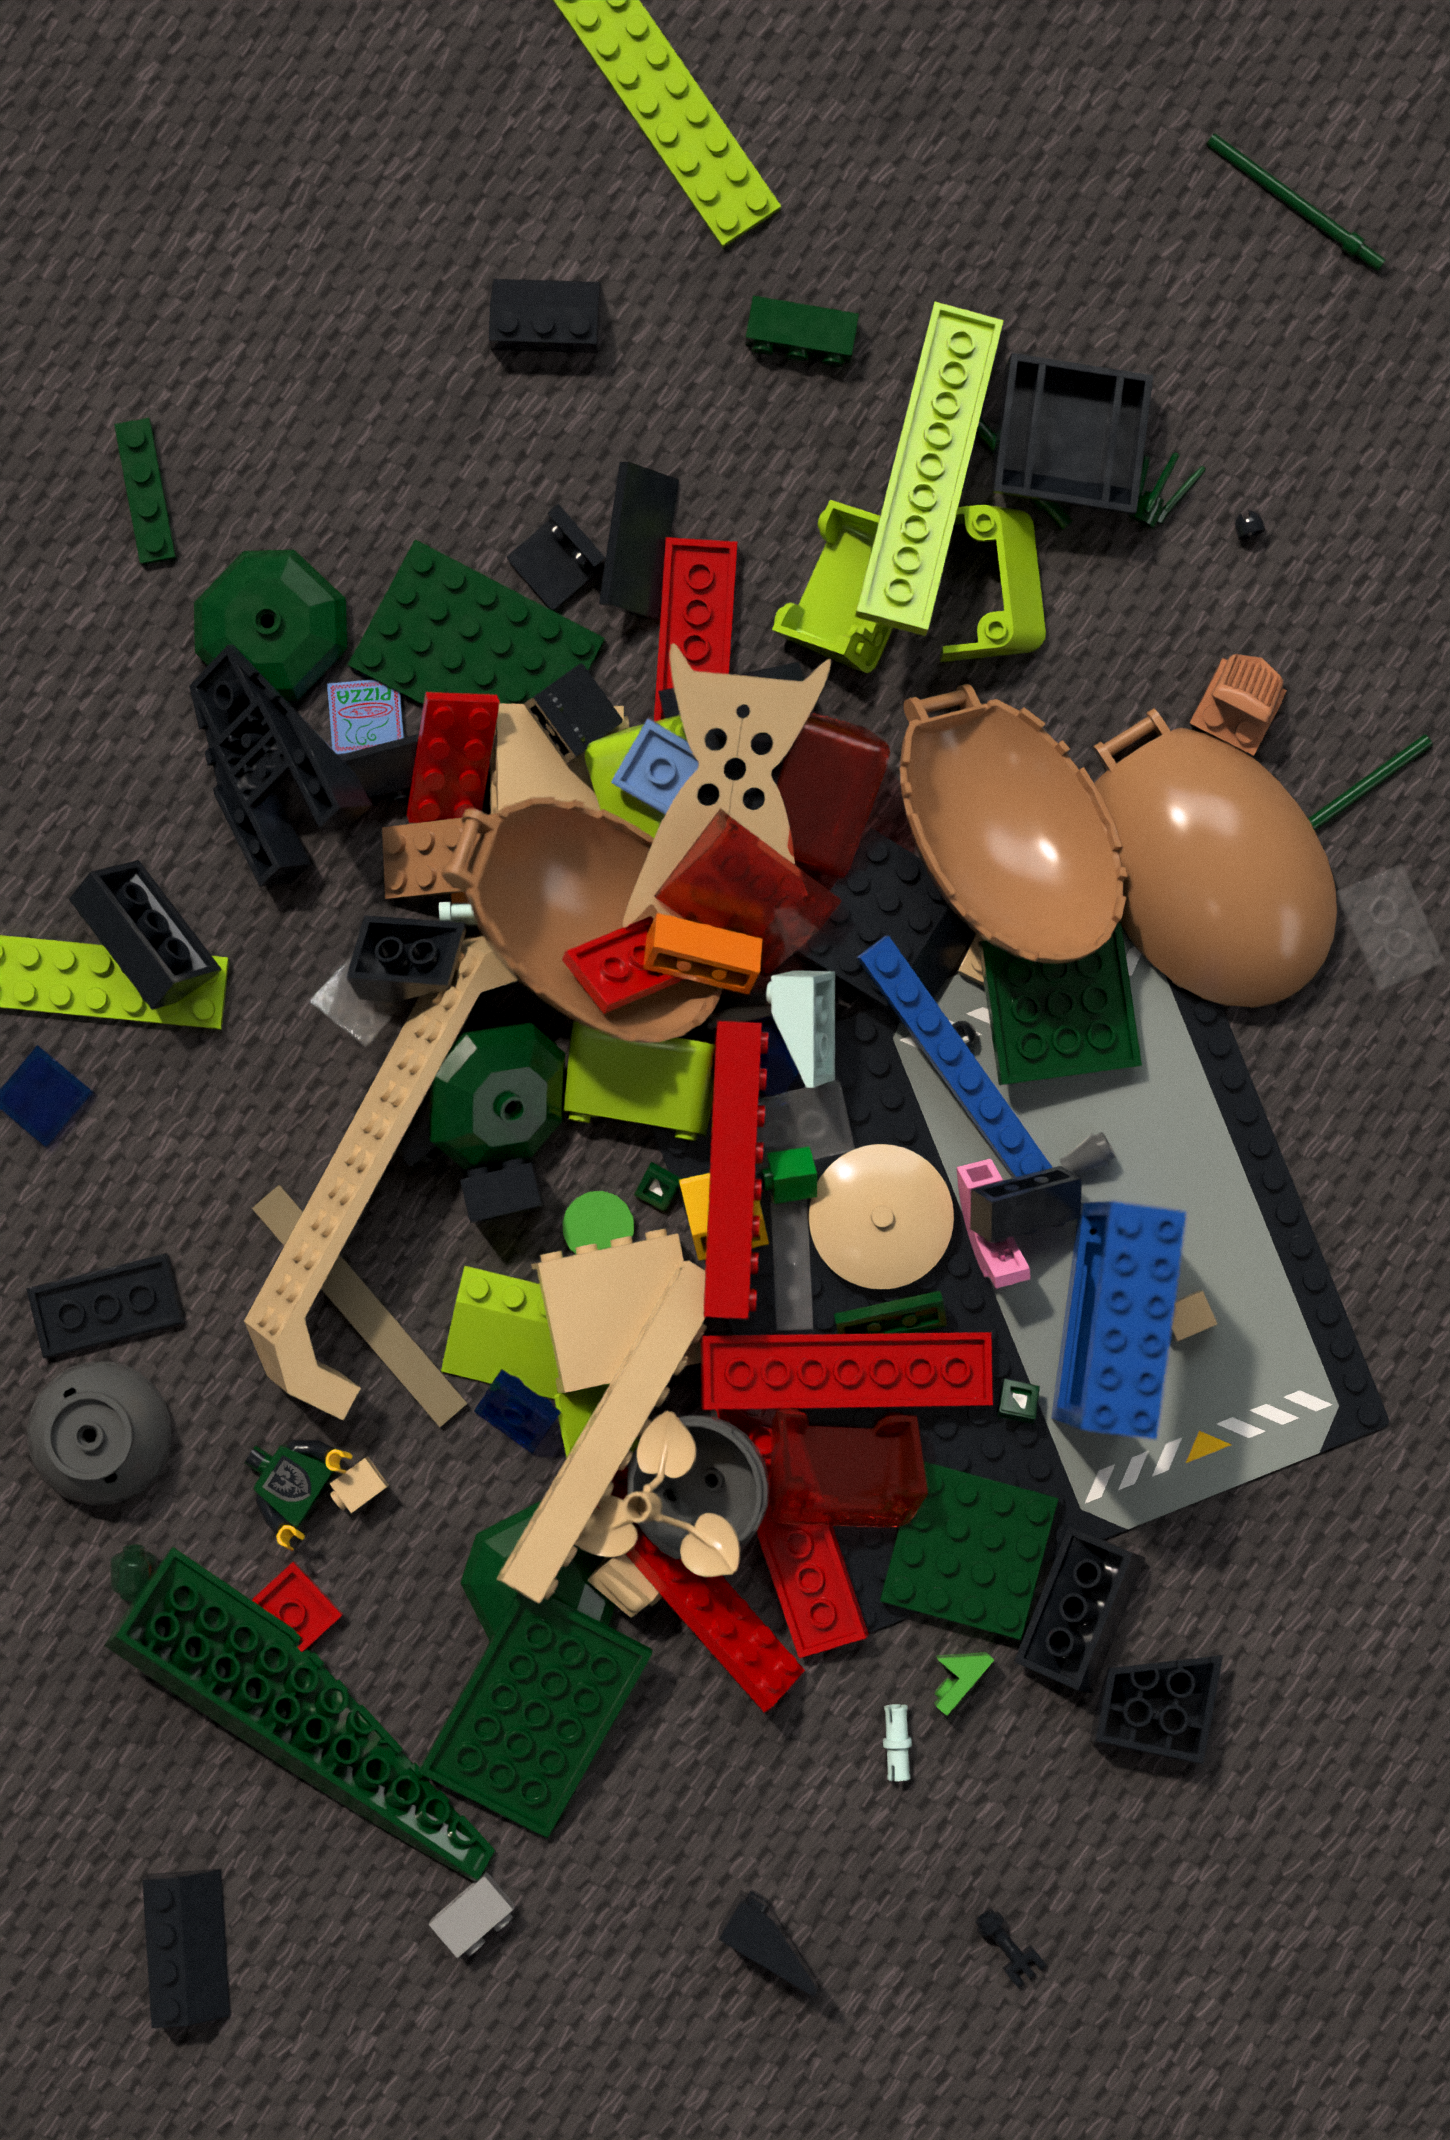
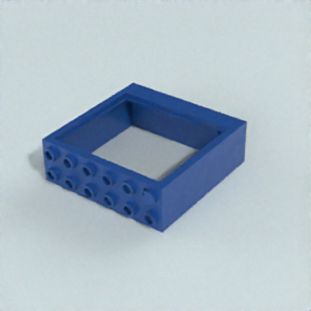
(1118, 1318)

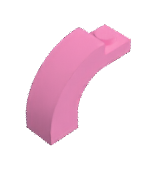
(999, 1261)

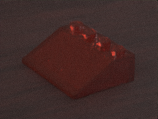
(747, 888)

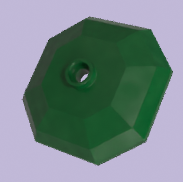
(306, 610)
(477, 1083)
(492, 1598)

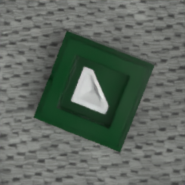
(658, 1186)
(1018, 1401)

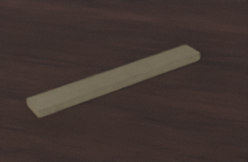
(371, 1319)

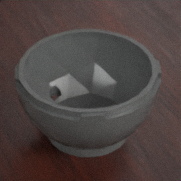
(129, 1426)
(738, 1497)

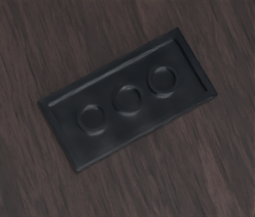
(637, 540)
(105, 1305)

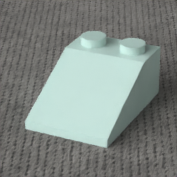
(806, 1018)

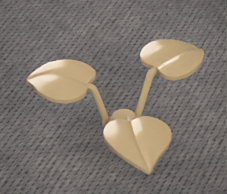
(669, 1451)

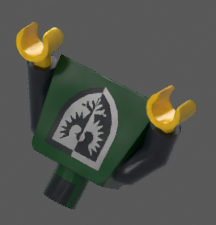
(292, 1483)

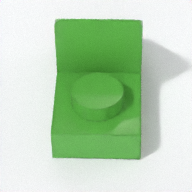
(967, 1669)

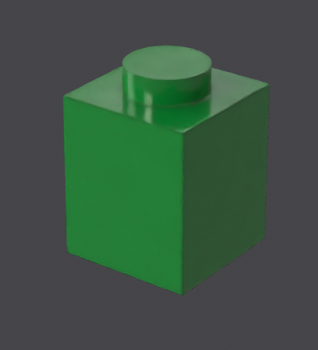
(790, 1175)

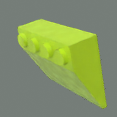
(501, 1326)

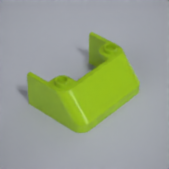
(1022, 622)

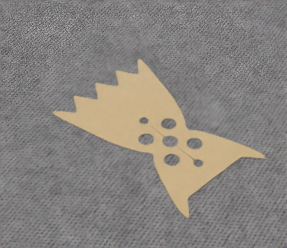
(710, 703)

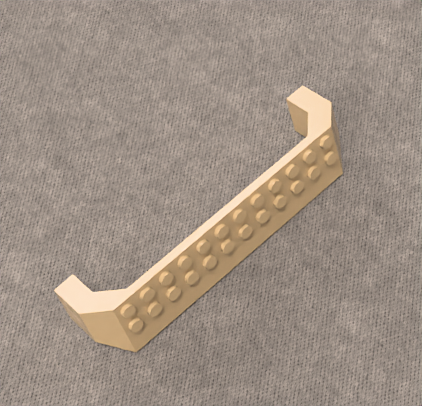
(279, 1310)

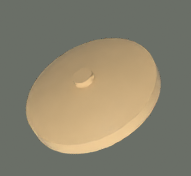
(881, 1216)

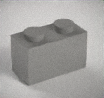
(472, 1916)

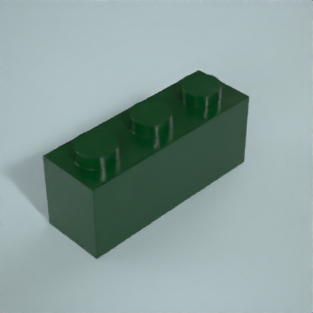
(801, 330)

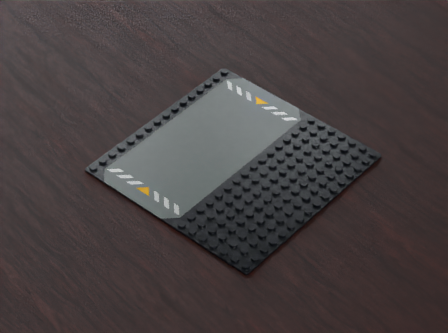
(1187, 1136)

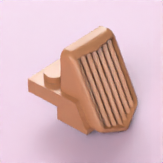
(1240, 701)

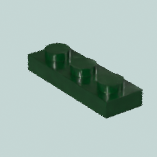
(897, 1316)

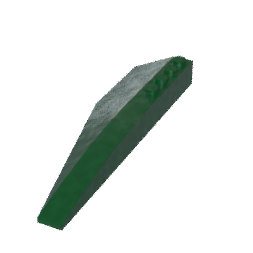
(256, 1683)

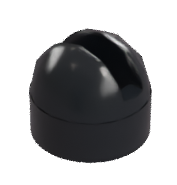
(1252, 525)
(969, 1031)

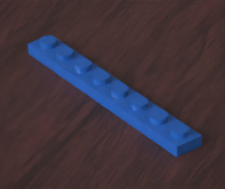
(952, 1059)

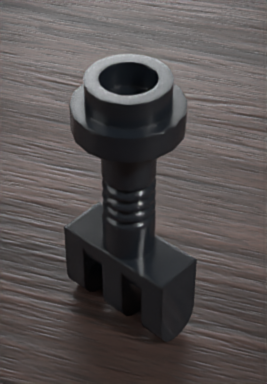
(990, 1924)

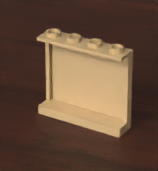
(529, 765)
(603, 1301)

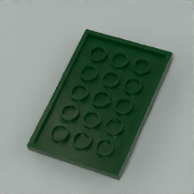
(466, 634)
(535, 1711)

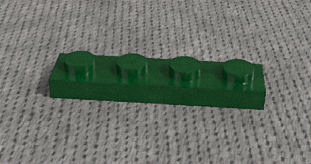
(145, 491)

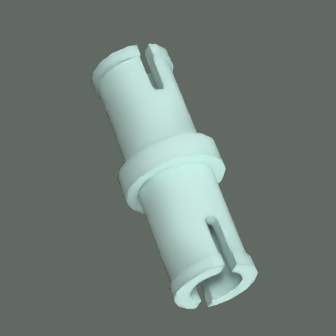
(897, 1742)

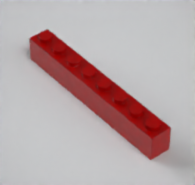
(733, 1170)

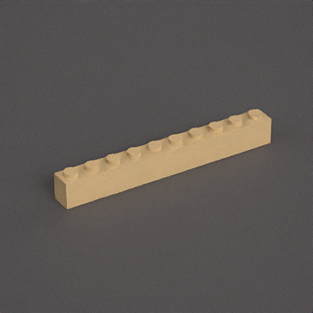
(608, 1437)

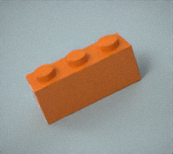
(703, 953)

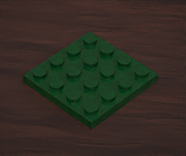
(1060, 1015)
(971, 1551)

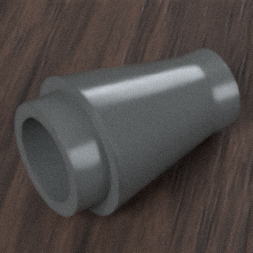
(1089, 1154)

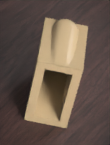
(624, 1584)

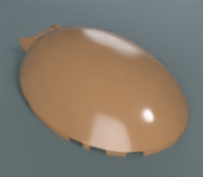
(1010, 828)
(1218, 867)
(557, 879)

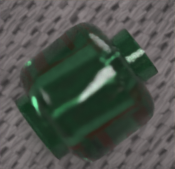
(131, 1570)

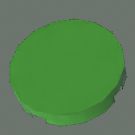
(596, 1219)

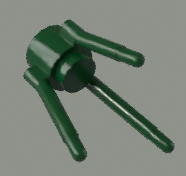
(1150, 504)

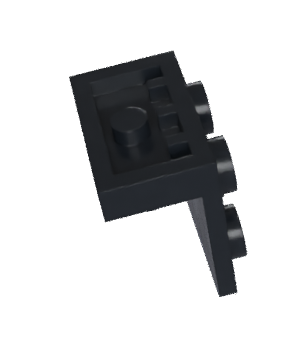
(557, 559)
(573, 712)

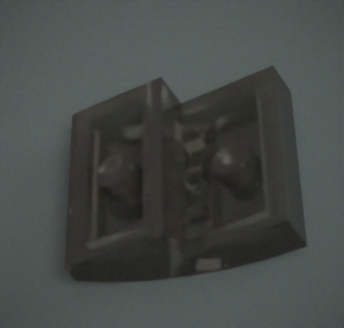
(740, 1007)

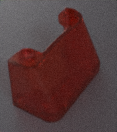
(830, 791)
(846, 1472)

